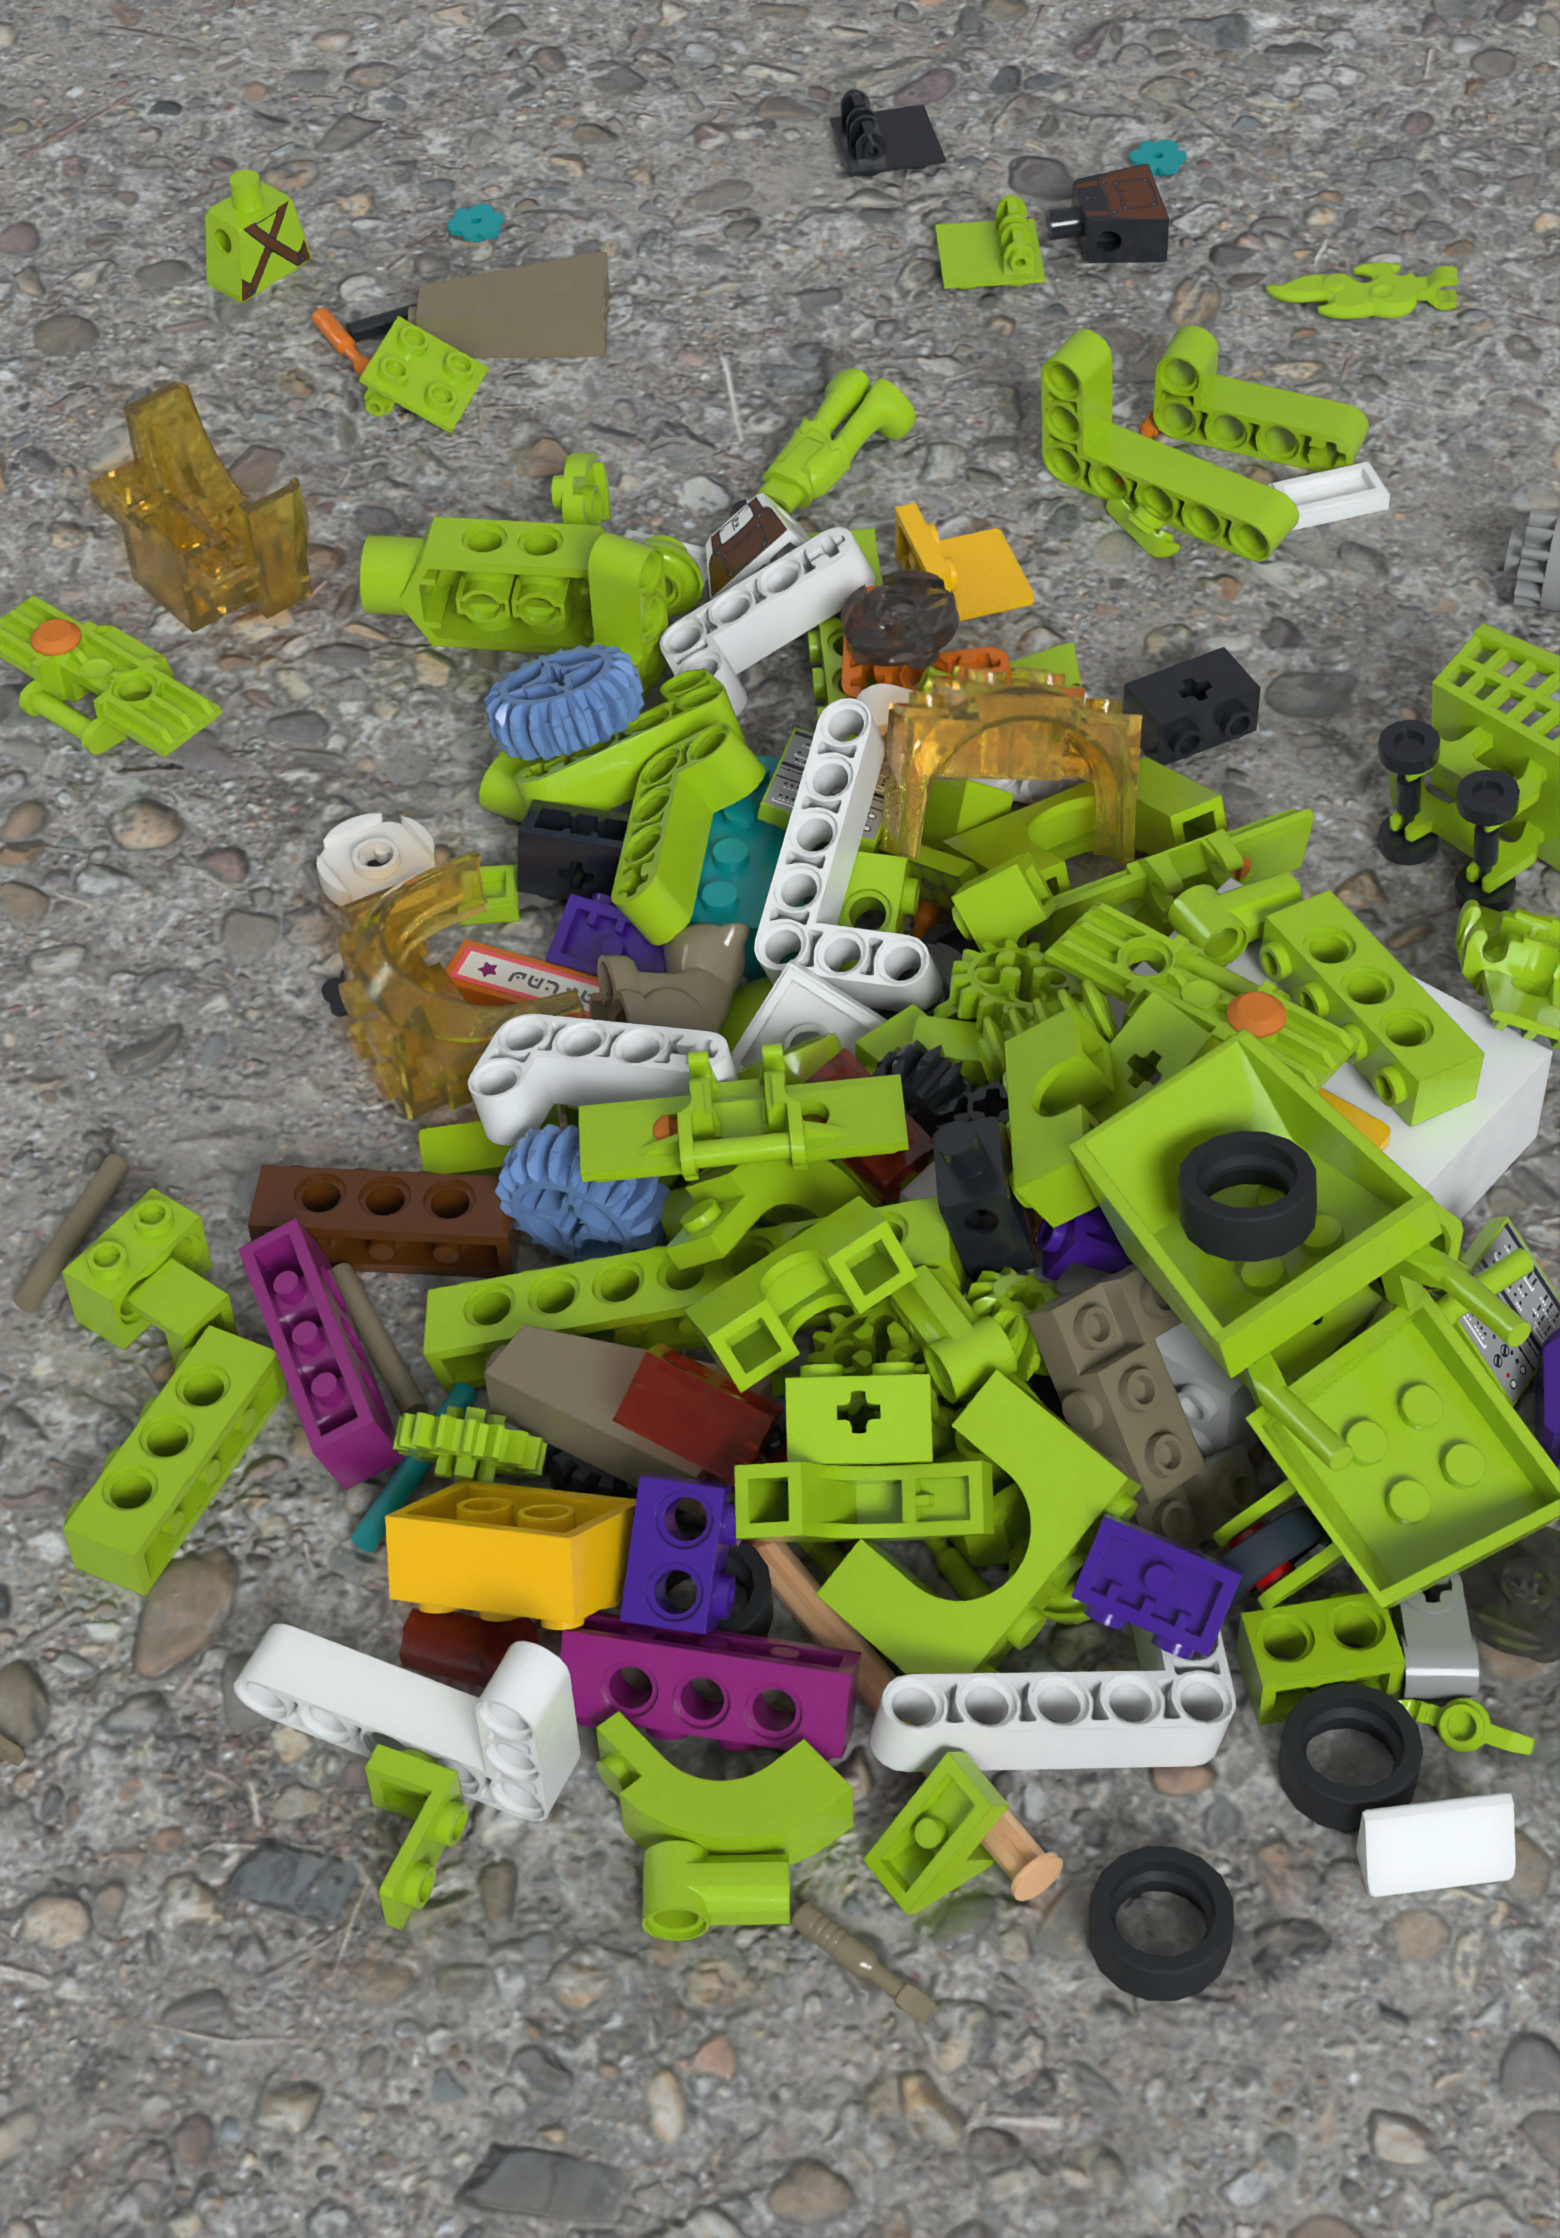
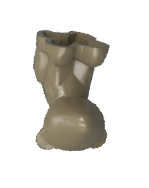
(693, 994)

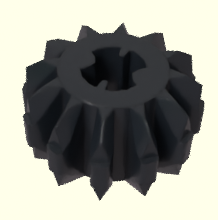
(930, 1084)

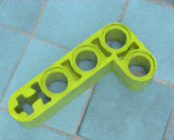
(1248, 416)
(611, 769)
(672, 826)

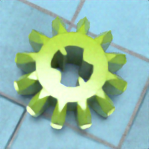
(1008, 1300)

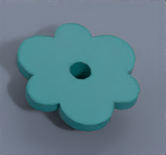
(1161, 156)
(476, 223)

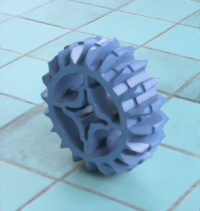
(564, 702)
(575, 1217)

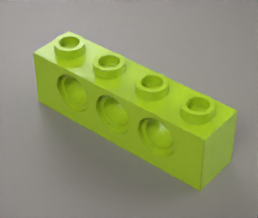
(1346, 976)
(174, 1460)

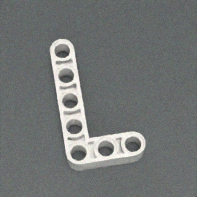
(827, 872)
(1086, 1705)
(508, 1745)

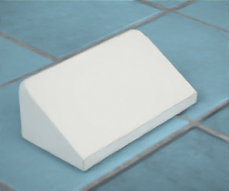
(1437, 1844)

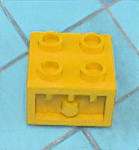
(973, 565)

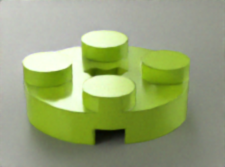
(582, 490)

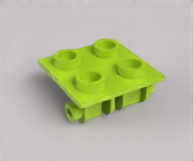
(991, 250)
(420, 376)

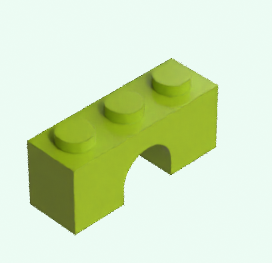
(1004, 904)
(1049, 1084)
(836, 1262)

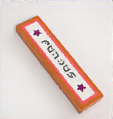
(503, 977)

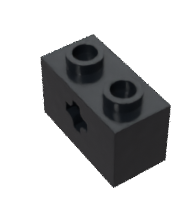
(1193, 706)
(569, 850)

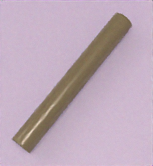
(71, 1233)
(379, 1343)

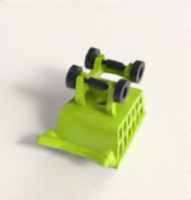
(1470, 759)

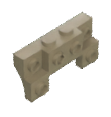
(1126, 1406)

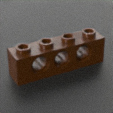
(392, 1219)

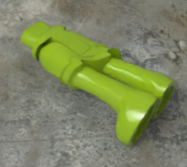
(815, 461)

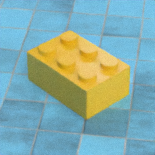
(511, 1552)

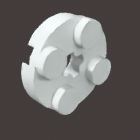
(351, 844)

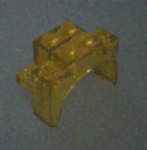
(192, 528)
(1012, 730)
(411, 1013)

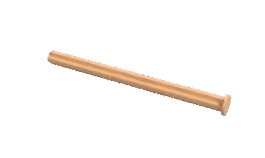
(796, 1588)

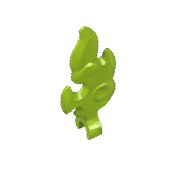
(1383, 297)

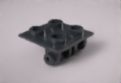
(884, 138)

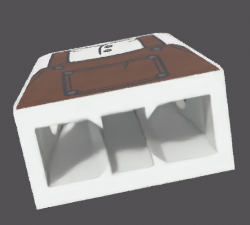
(750, 541)

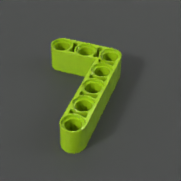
(1191, 493)
(627, 614)

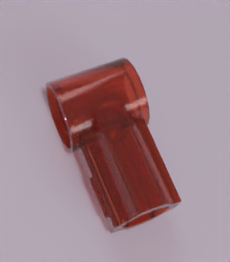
(460, 1644)

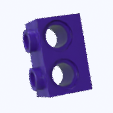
(661, 1547)

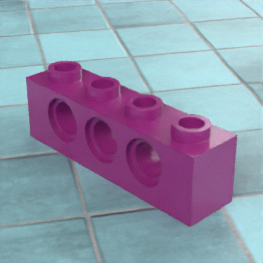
(320, 1354)
(742, 1665)

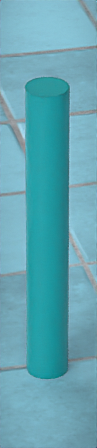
(404, 1480)

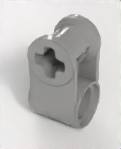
(1437, 1643)

